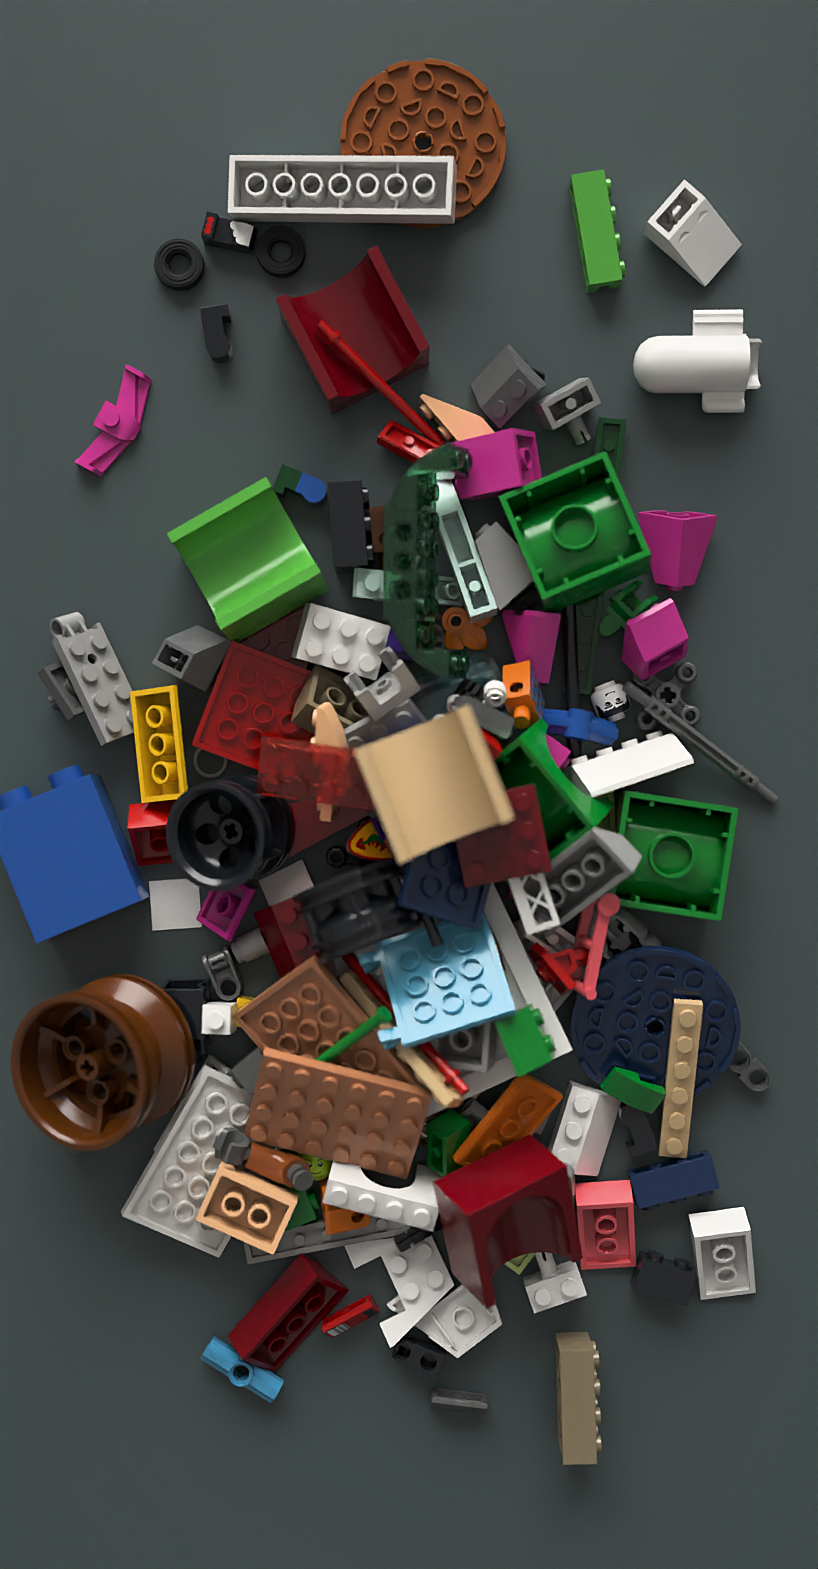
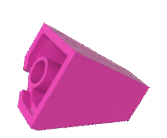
(676, 544)
(532, 638)

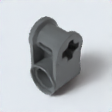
(223, 971)

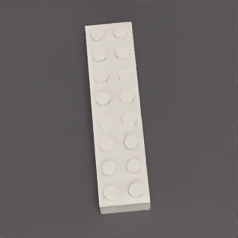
(342, 189)

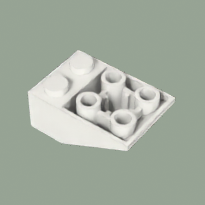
(692, 233)

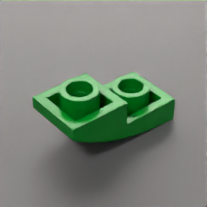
(629, 1089)

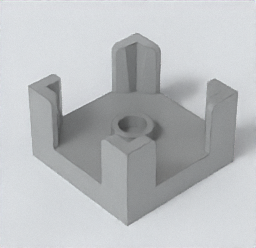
(386, 691)

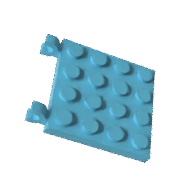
(440, 986)

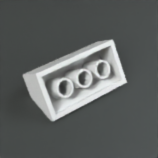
(627, 765)

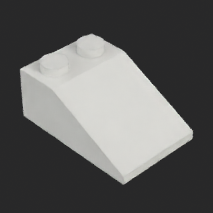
(722, 1253)

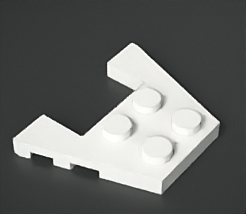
(416, 1274)
(456, 1320)

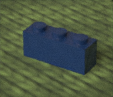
(673, 1180)

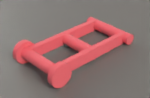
(607, 906)

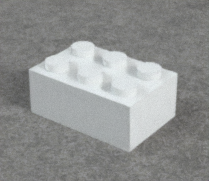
(340, 641)

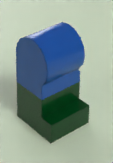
(300, 484)

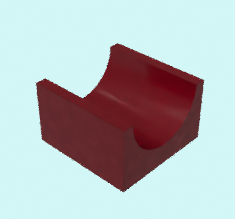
(370, 319)

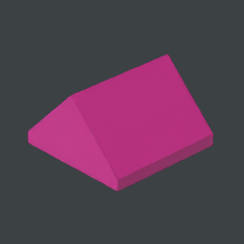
(226, 910)

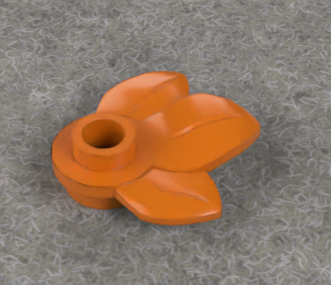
(464, 633)

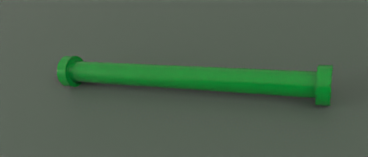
(382, 1016)

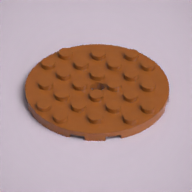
(434, 103)

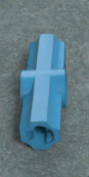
(257, 1380)

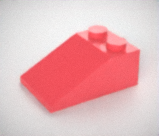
(606, 1224)

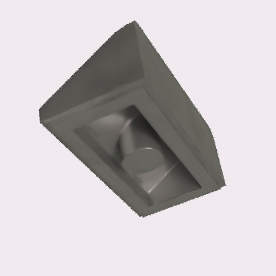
(487, 716)
(458, 1401)

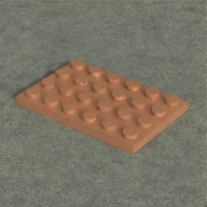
(311, 1014)
(337, 1113)

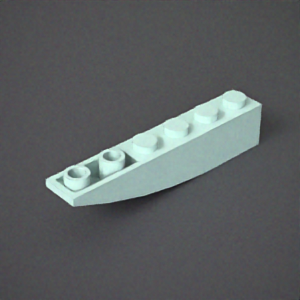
(463, 555)

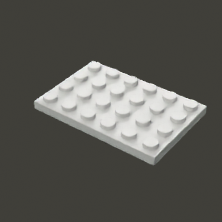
(186, 1164)

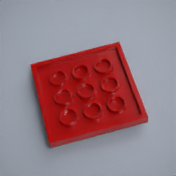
(250, 701)

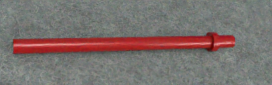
(332, 338)
(451, 1076)

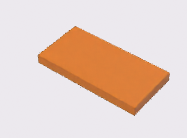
(512, 1117)

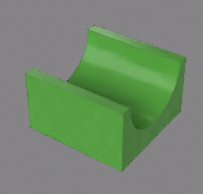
(249, 561)

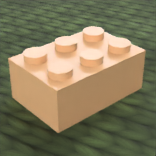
(247, 1207)

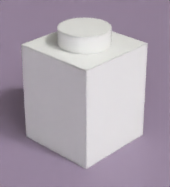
(218, 1018)

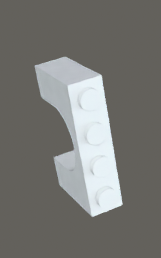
(411, 1205)

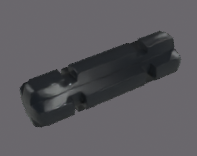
(415, 1235)

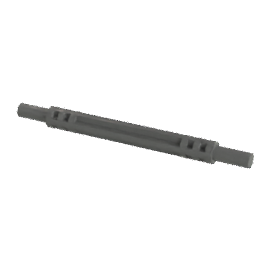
(699, 742)

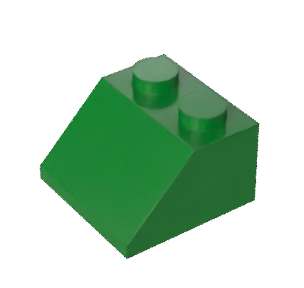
(526, 1039)

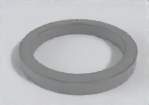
(204, 774)

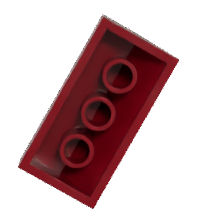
(288, 937)
(287, 1313)

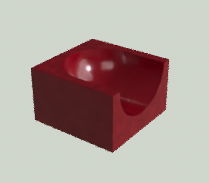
(505, 1209)

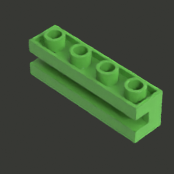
(596, 231)

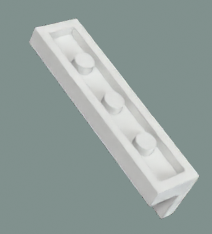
(527, 910)

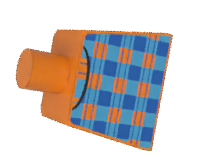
(523, 704)

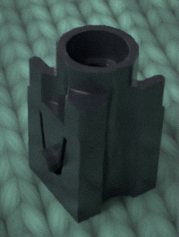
(190, 997)

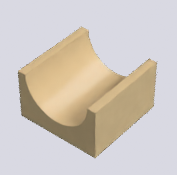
(434, 783)

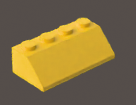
(158, 743)

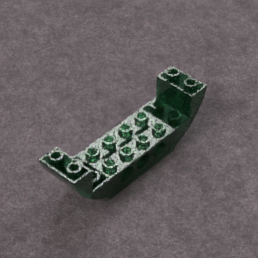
(411, 559)

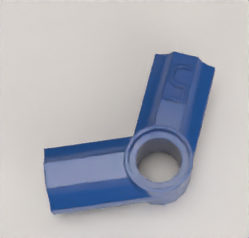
(580, 726)

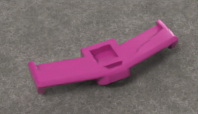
(117, 422)

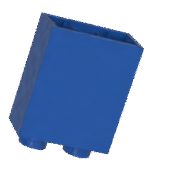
(67, 853)

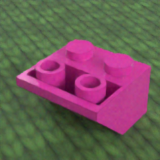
(654, 640)

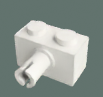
(553, 1283)

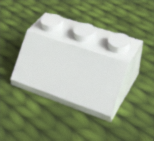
(584, 1127)

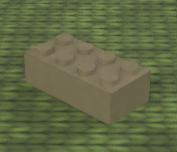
(577, 1398)

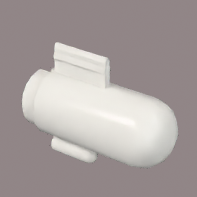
(711, 362)

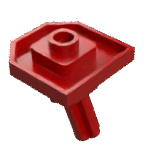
(558, 965)

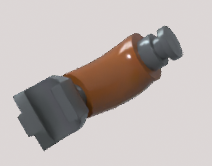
(268, 1162)

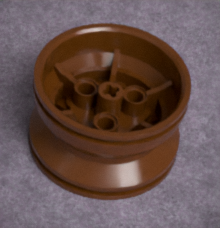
(82, 1071)

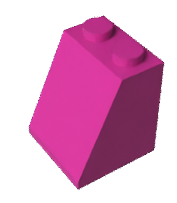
(500, 463)

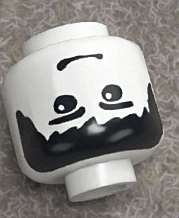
(610, 701)

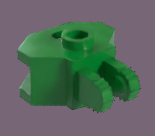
(624, 607)

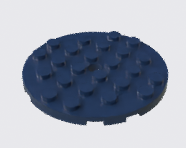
(638, 990)

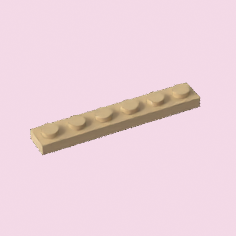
(424, 1068)
(680, 1077)

